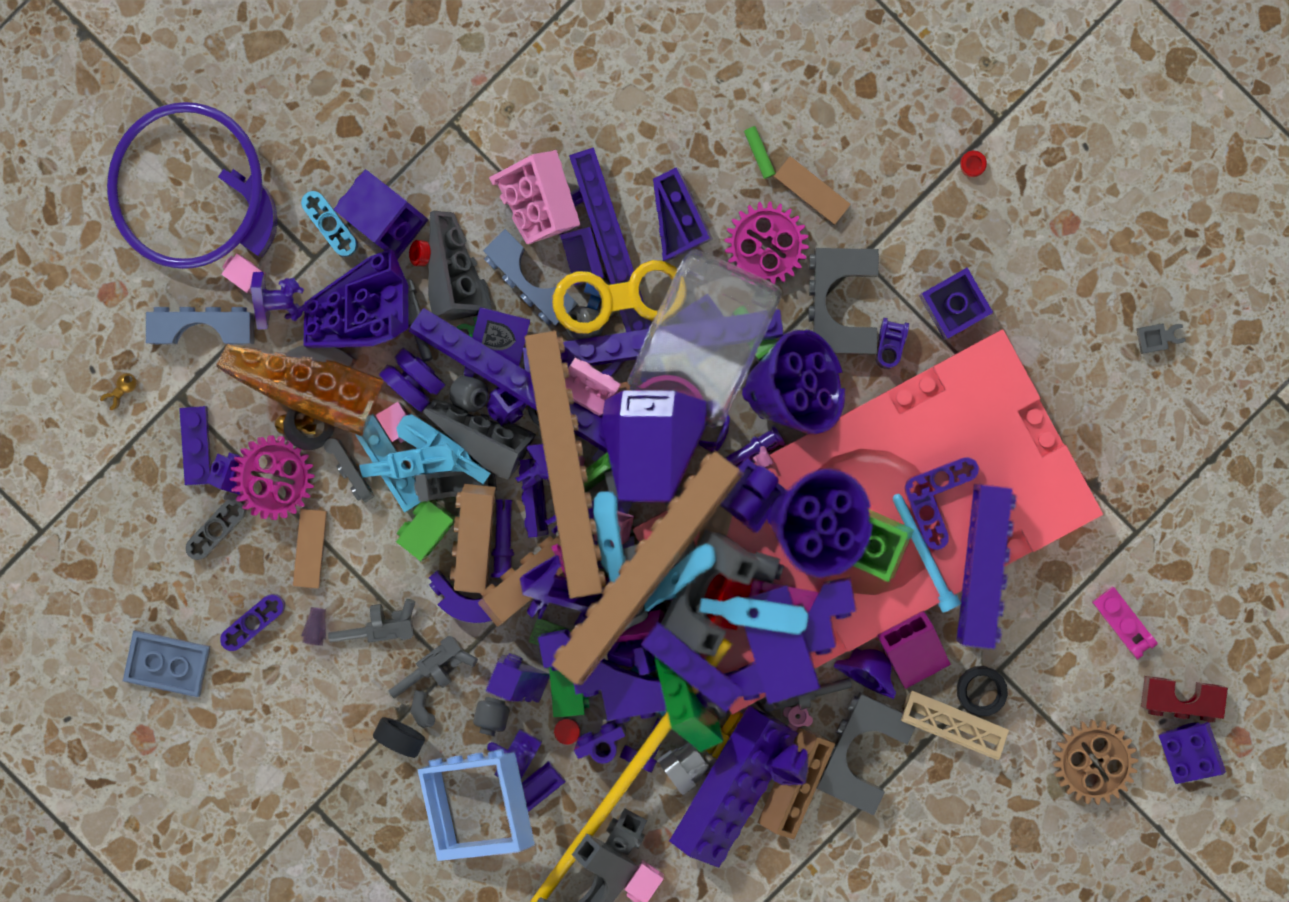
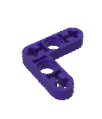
(927, 497)

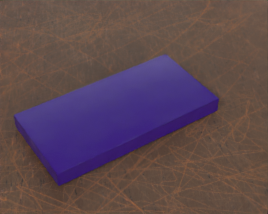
(781, 656)

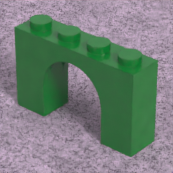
(685, 711)

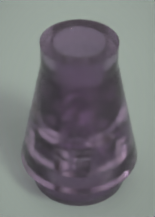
(315, 627)

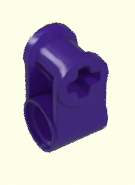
(891, 341)

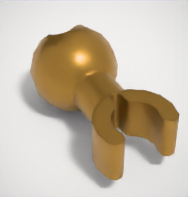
(123, 386)
(303, 424)

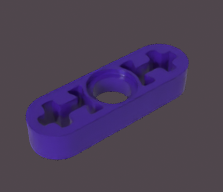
(233, 629)

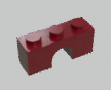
(1207, 701)

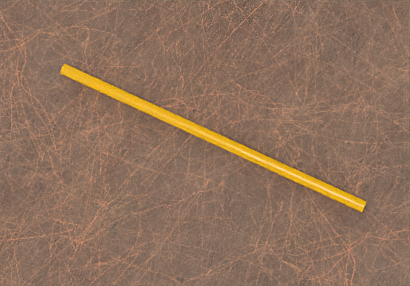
(617, 791)

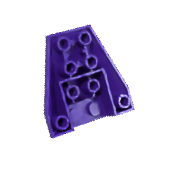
(360, 306)
(651, 441)

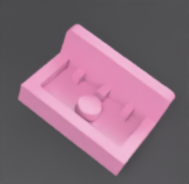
(590, 386)

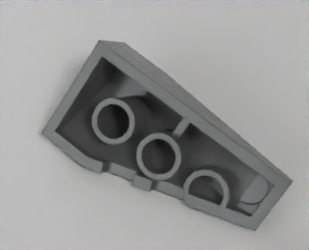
(453, 280)
(491, 445)

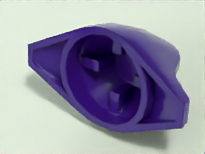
(869, 669)
(790, 766)

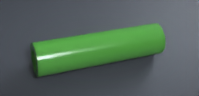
(759, 152)

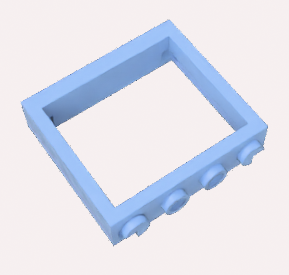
(440, 817)

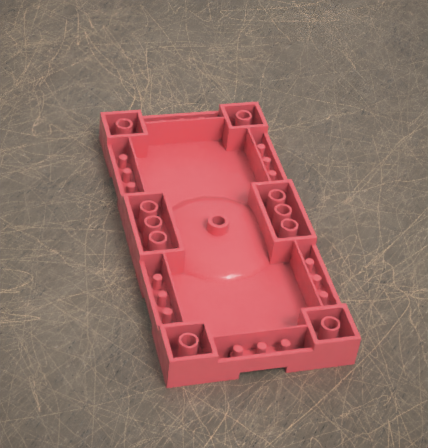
(963, 407)

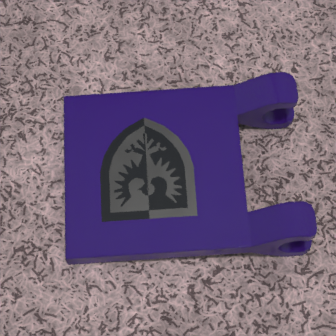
(501, 334)

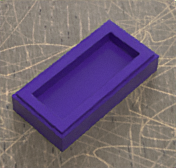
(541, 785)

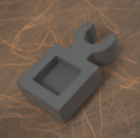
(1155, 337)

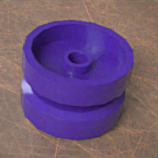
(412, 379)

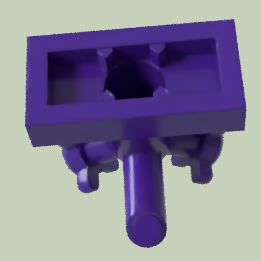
(269, 300)
(525, 749)

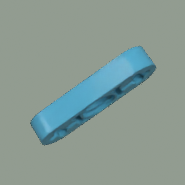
(323, 204)

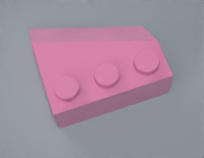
(538, 196)

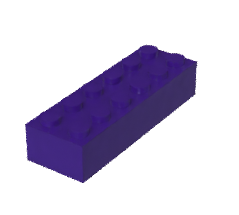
(985, 566)
(732, 787)

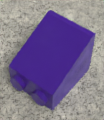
(380, 213)

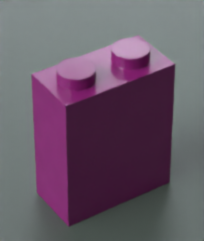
(914, 649)

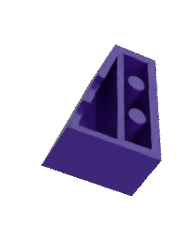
(678, 216)

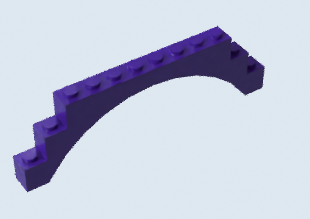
(633, 694)

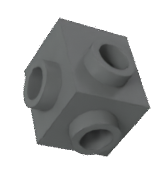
(626, 831)

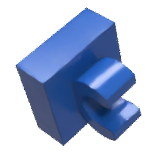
(595, 298)

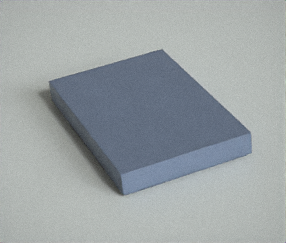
(166, 663)

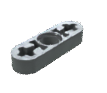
(207, 547)

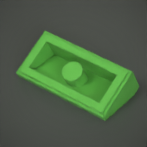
(596, 472)

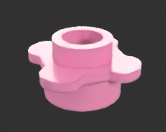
(790, 713)

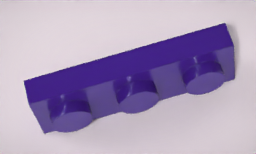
(195, 445)
(534, 504)

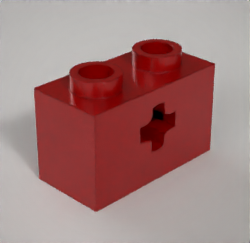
(725, 589)

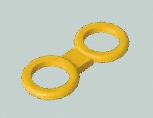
(614, 296)

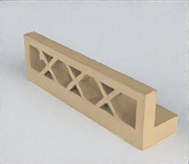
(958, 721)

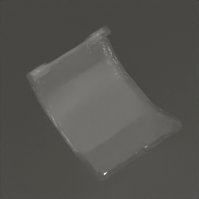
(706, 333)

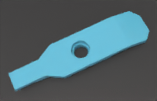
(424, 435)
(422, 461)
(608, 530)
(683, 573)
(771, 615)

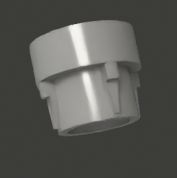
(684, 767)

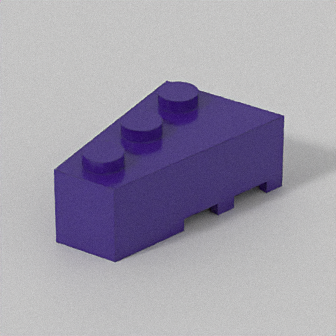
(517, 680)

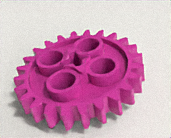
(779, 224)
(267, 501)

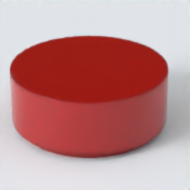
(973, 163)
(419, 253)
(567, 731)

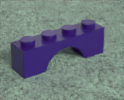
(692, 667)

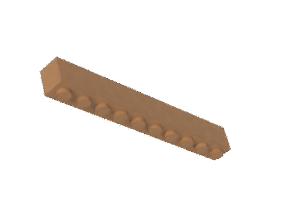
(563, 464)
(647, 568)

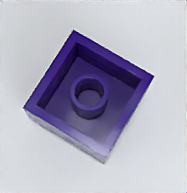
(955, 303)

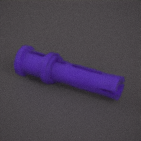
(770, 440)
(502, 552)

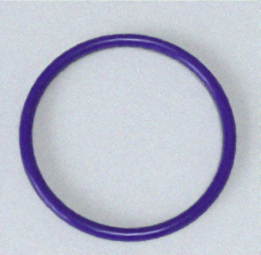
(112, 185)

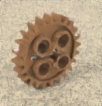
(1075, 774)

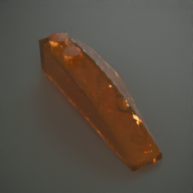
(315, 388)

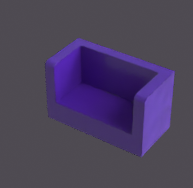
(582, 253)

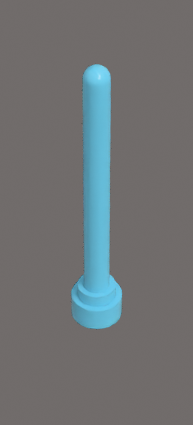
(947, 598)

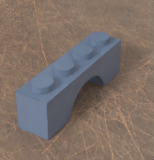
(507, 255)
(168, 326)

